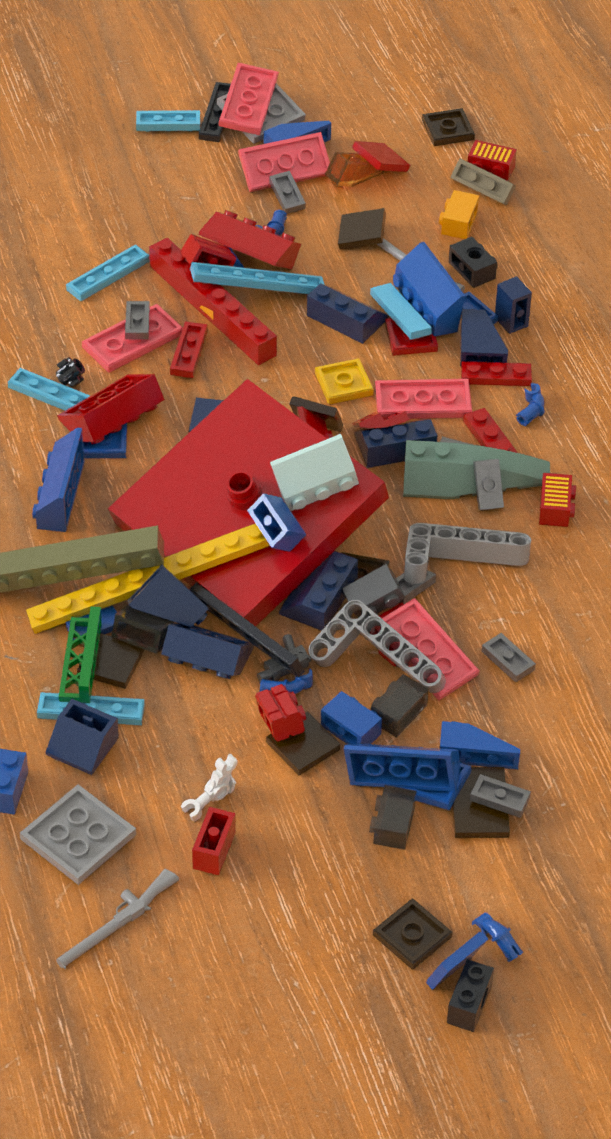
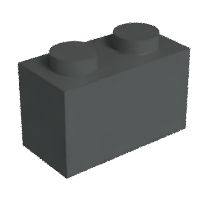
(376, 590)

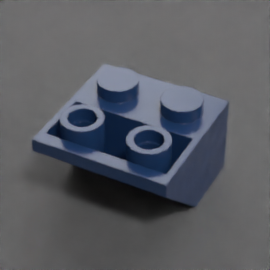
(82, 736)

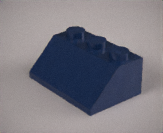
(344, 313)
(388, 444)
(321, 593)
(206, 649)

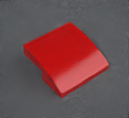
(376, 420)

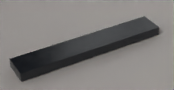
(249, 631)

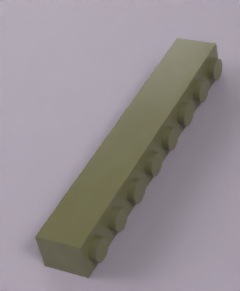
(81, 558)

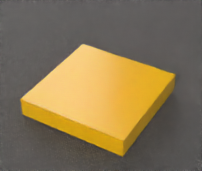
(344, 381)

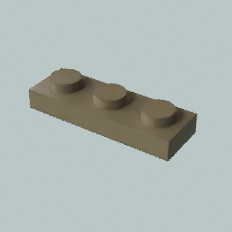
(483, 181)

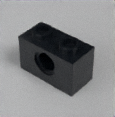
(472, 262)
(470, 995)

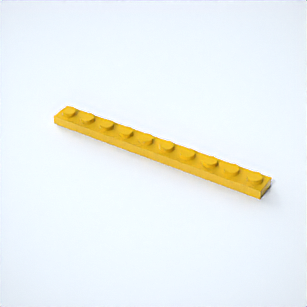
(126, 584)

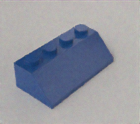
(430, 290)
(60, 483)
(402, 766)

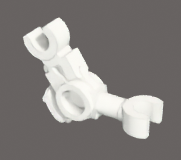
(215, 789)

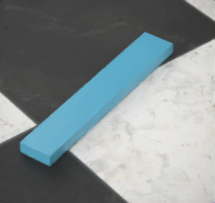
(254, 278)

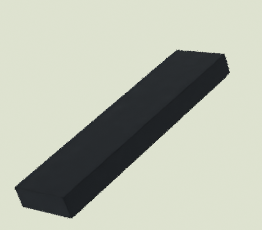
(210, 126)

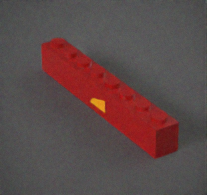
(214, 303)

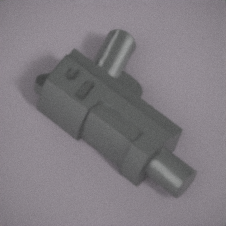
(274, 670)

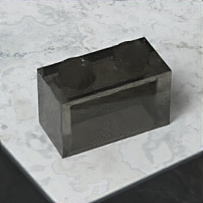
(140, 629)
(400, 704)
(394, 817)

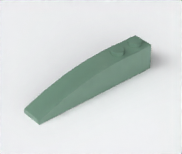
(447, 469)

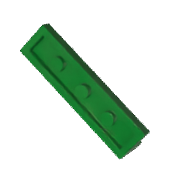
(86, 660)

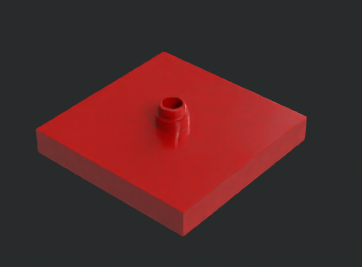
(214, 479)

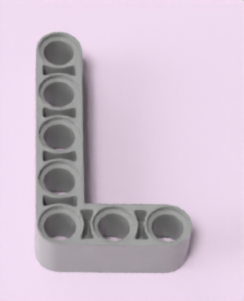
(461, 544)
(381, 641)

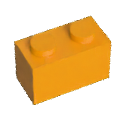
(459, 214)

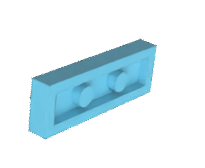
(168, 120)

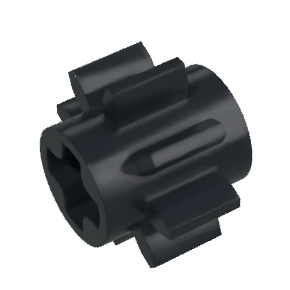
(70, 371)

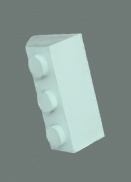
(314, 473)

